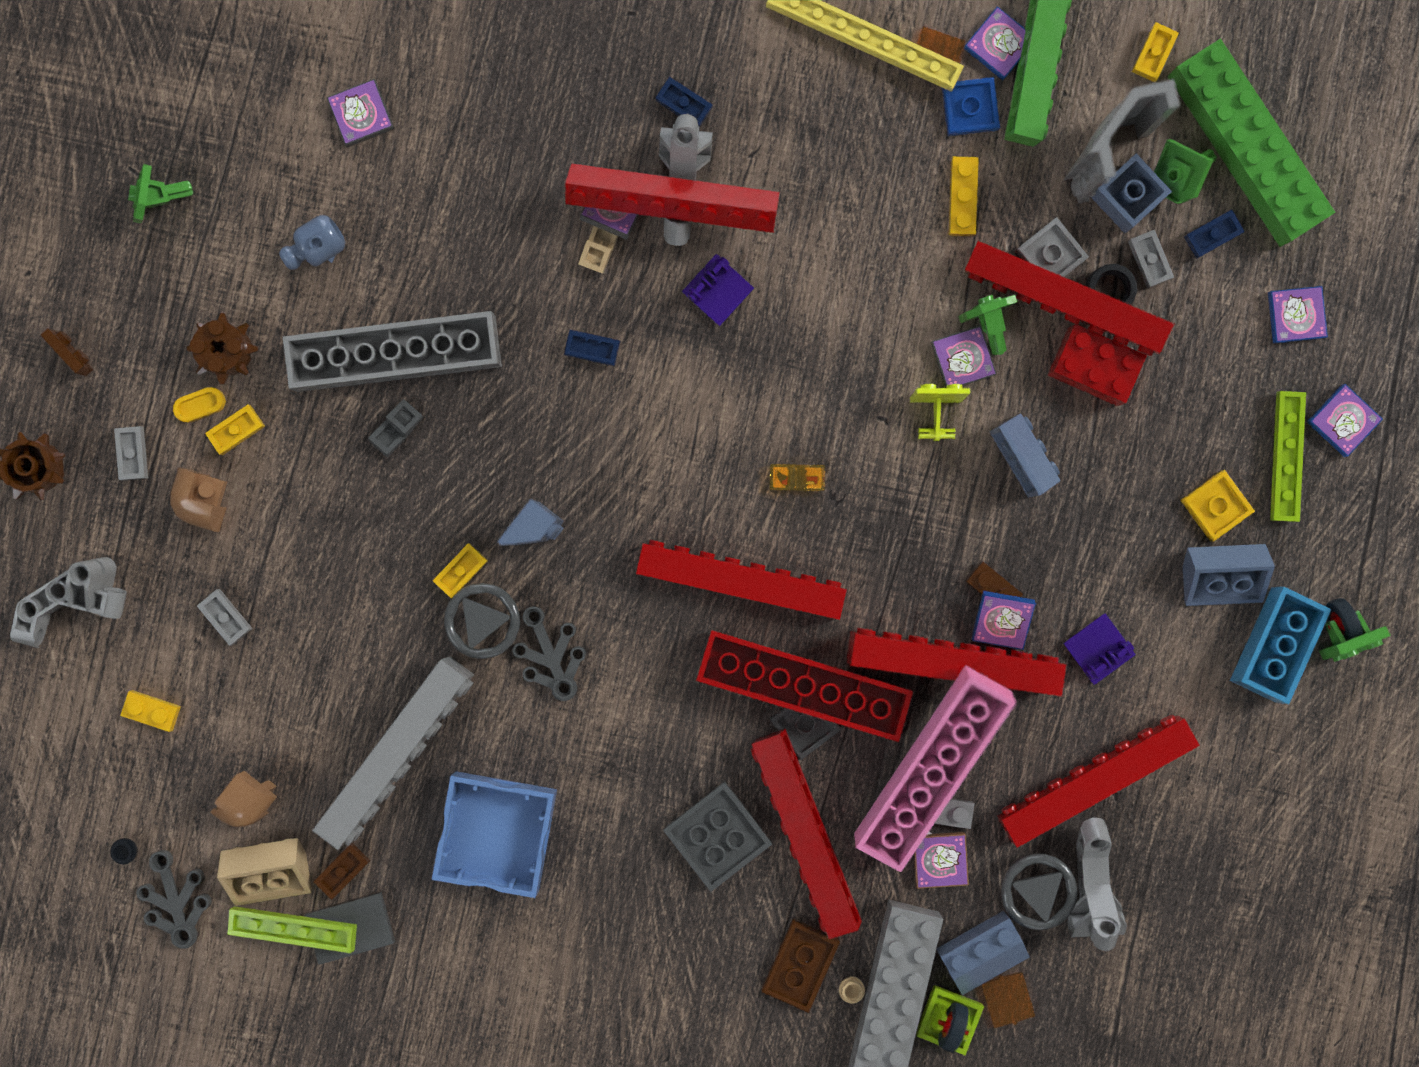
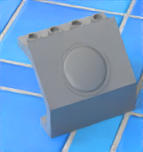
(1143, 106)

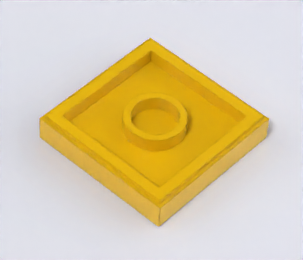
(1217, 505)

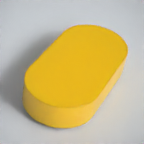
(199, 404)

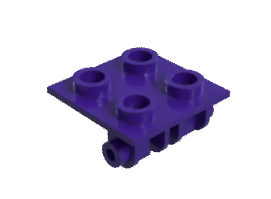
(718, 289)
(1099, 649)

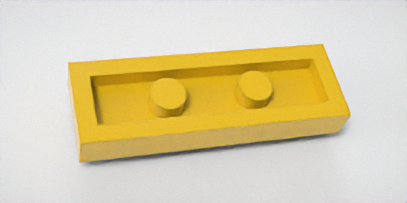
(963, 196)

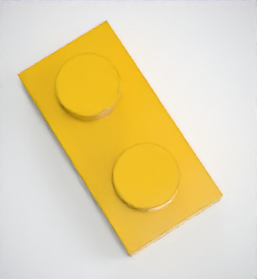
(1155, 52)
(235, 429)
(460, 570)
(150, 710)

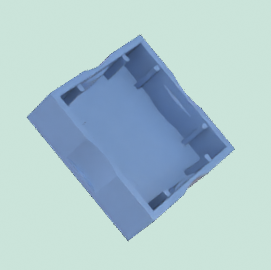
(494, 834)

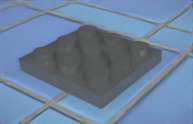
(717, 836)

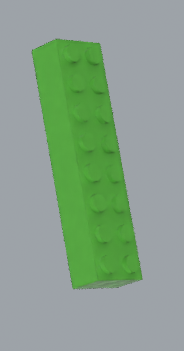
(1250, 143)

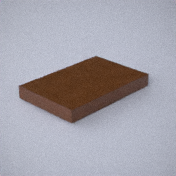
(800, 965)

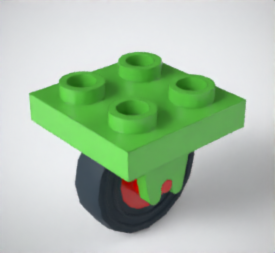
(1349, 632)

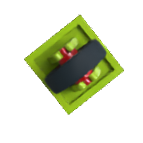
(949, 1020)

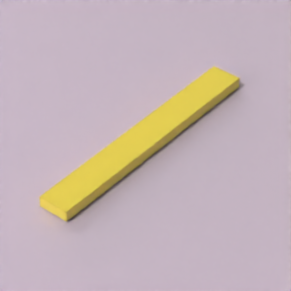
(871, 40)

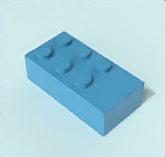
(1280, 645)

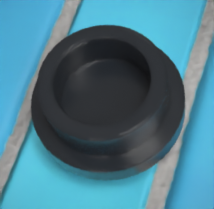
(123, 851)

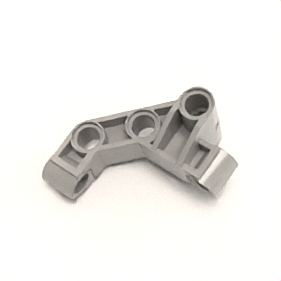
(683, 155)
(86, 587)
(1097, 910)

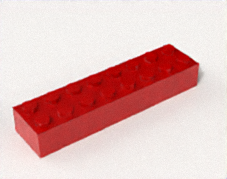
(946, 661)
(804, 686)

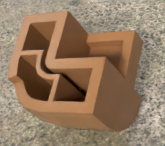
(198, 499)
(244, 801)

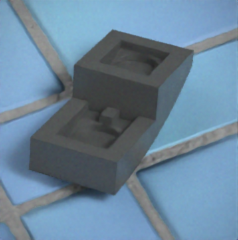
(395, 428)

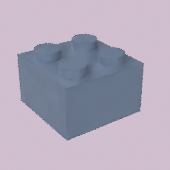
(1131, 193)

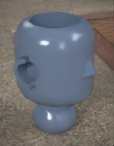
(314, 242)

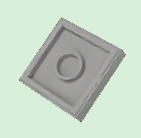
(1053, 249)

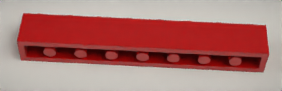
(671, 198)
(1069, 298)
(741, 581)
(1097, 780)
(806, 834)

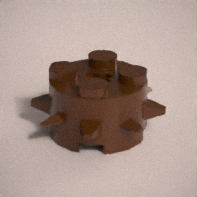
(236, 344)
(38, 454)

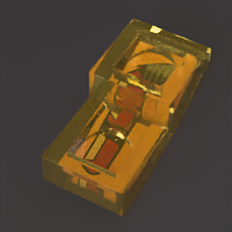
(797, 477)

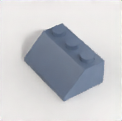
(1025, 455)
(532, 525)
(1226, 574)
(983, 952)

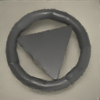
(481, 621)
(1039, 892)

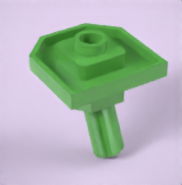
(1183, 170)
(153, 193)
(991, 320)

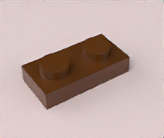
(61, 345)
(987, 579)
(341, 871)

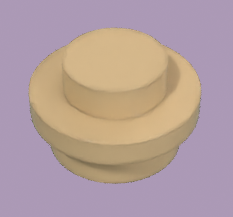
(851, 990)

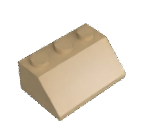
(264, 872)

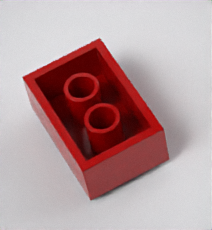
(1097, 365)

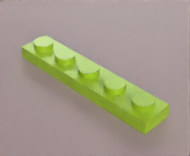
(1288, 456)
(292, 929)

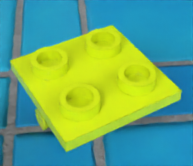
(930, 394)

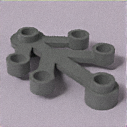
(551, 657)
(174, 902)

